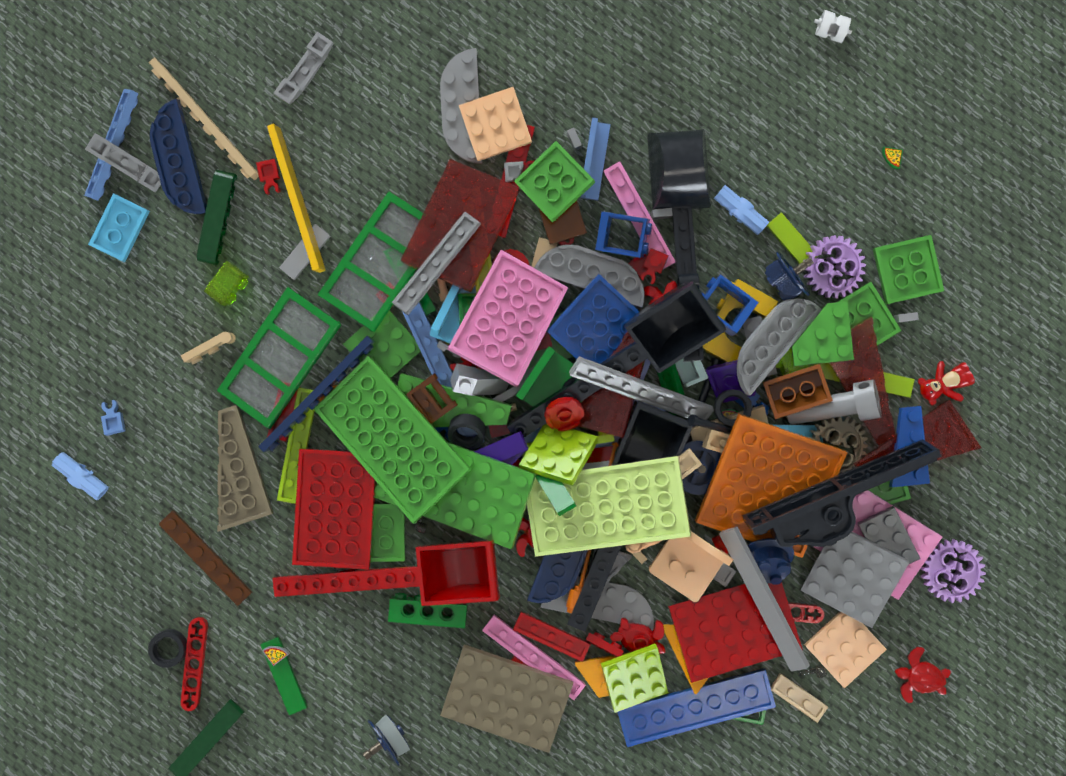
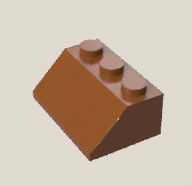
(797, 391)

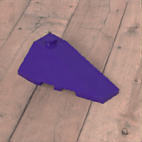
(507, 449)

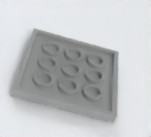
(855, 577)

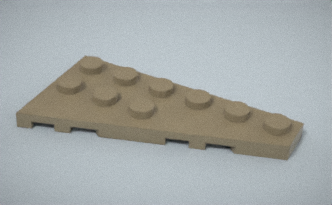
(239, 478)

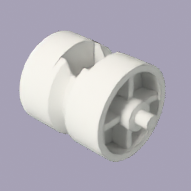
(833, 26)

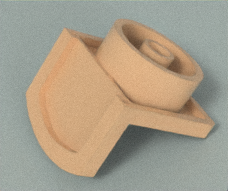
(688, 565)

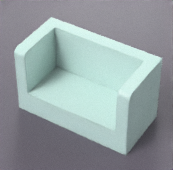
(691, 372)

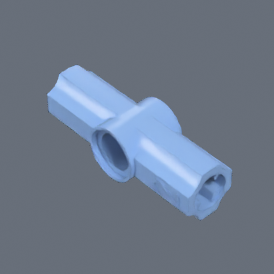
(741, 209)
(79, 476)

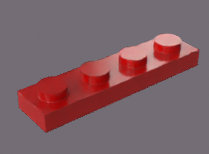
(551, 636)

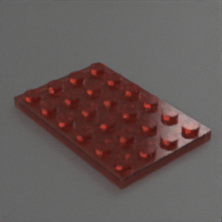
(457, 192)

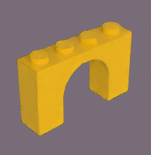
(721, 346)

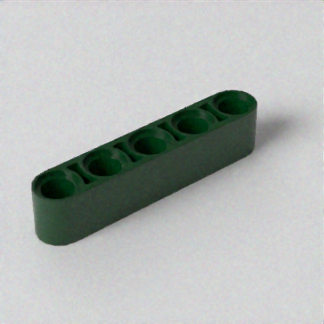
(215, 217)
(206, 739)

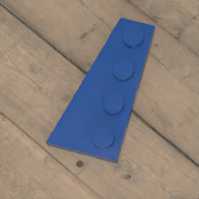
(910, 430)

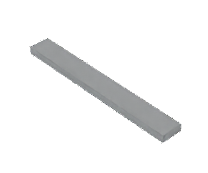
(639, 389)
(764, 599)

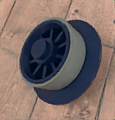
(389, 738)

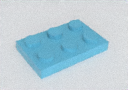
(119, 227)

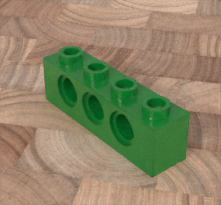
(399, 615)

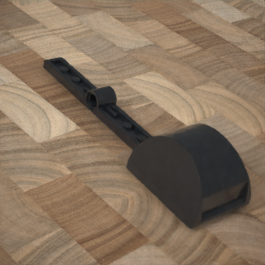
(682, 183)
(661, 333)
(648, 437)

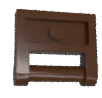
(426, 402)

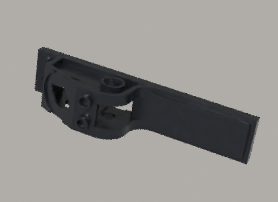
(825, 510)

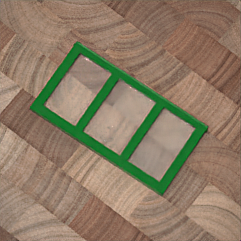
(371, 268)
(279, 357)

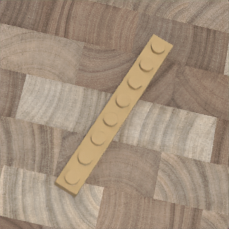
(198, 114)

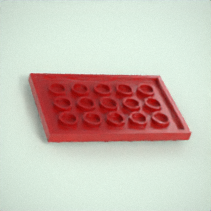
(333, 511)
(726, 631)

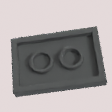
(889, 532)

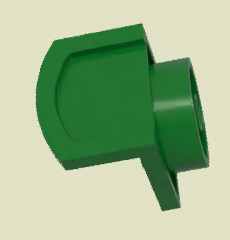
(545, 378)

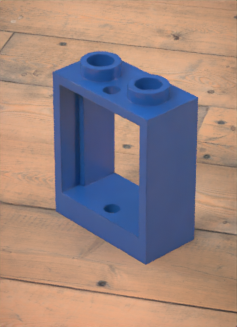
(604, 230)
(748, 302)

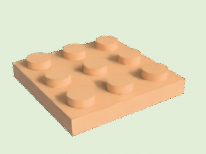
(495, 124)
(845, 648)

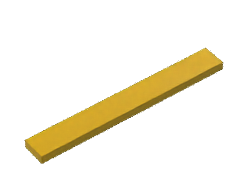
(296, 198)

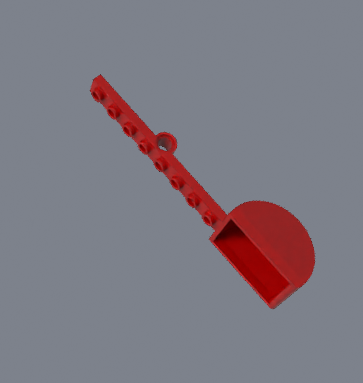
(443, 572)

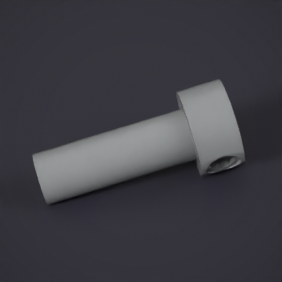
(862, 401)

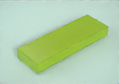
(789, 237)

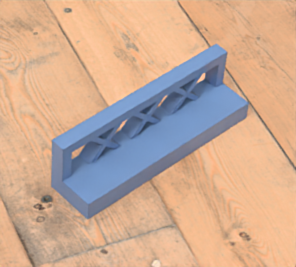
(596, 156)

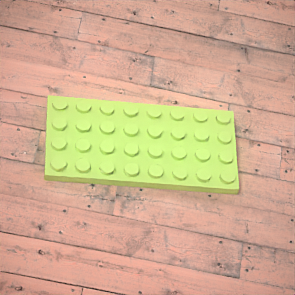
(613, 508)

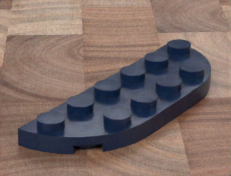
(176, 159)
(556, 576)

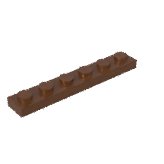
(205, 558)

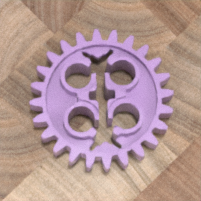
(823, 280)
(969, 576)

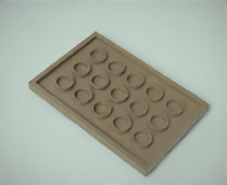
(506, 698)

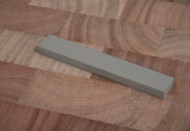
(436, 263)

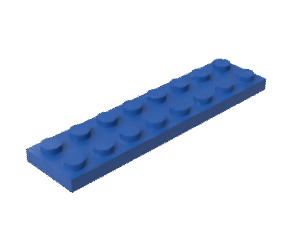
(689, 711)

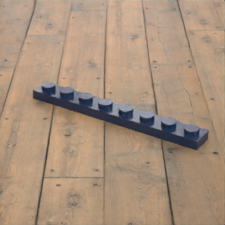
(311, 400)

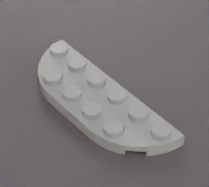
(457, 87)
(581, 265)
(773, 340)
(615, 603)

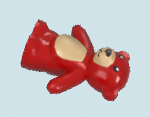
(957, 378)

